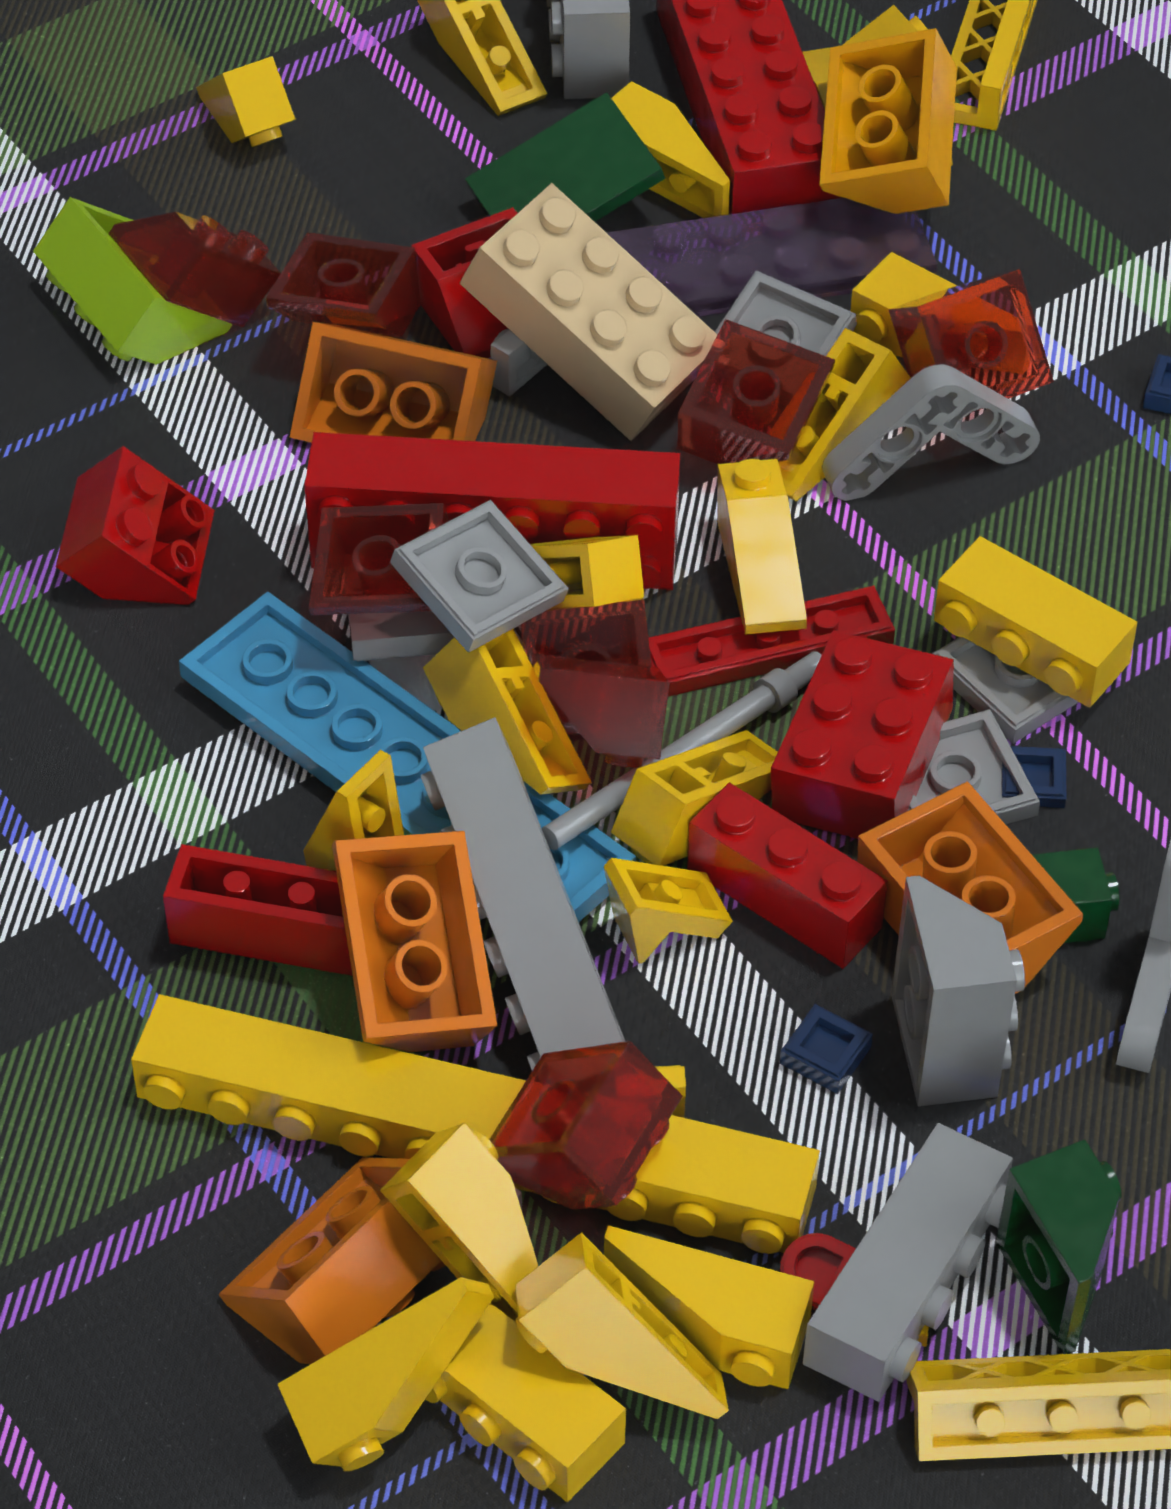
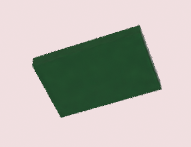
(585, 155)

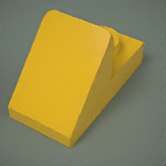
(661, 900)

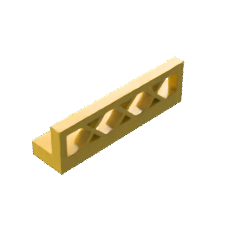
(999, 52)
(1042, 1404)

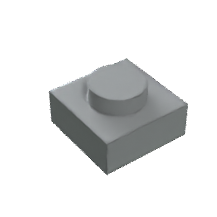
(514, 362)

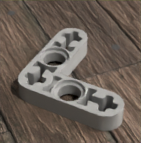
(926, 405)
(1152, 986)

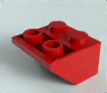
(440, 267)
(135, 533)

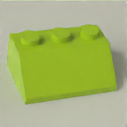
(114, 291)

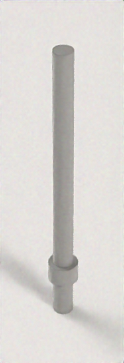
(769, 694)

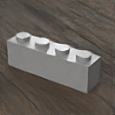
(908, 1263)

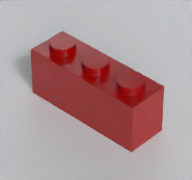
(787, 875)
(257, 909)

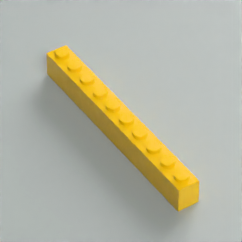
(395, 1101)

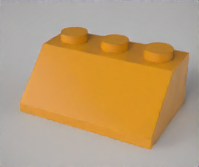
(890, 122)

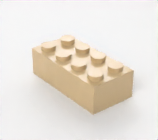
(589, 311)

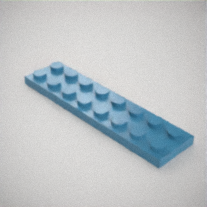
(338, 712)

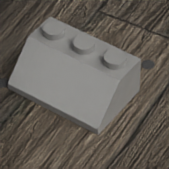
(953, 995)

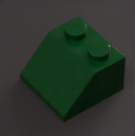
(1058, 1234)

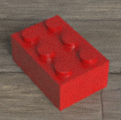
(862, 735)

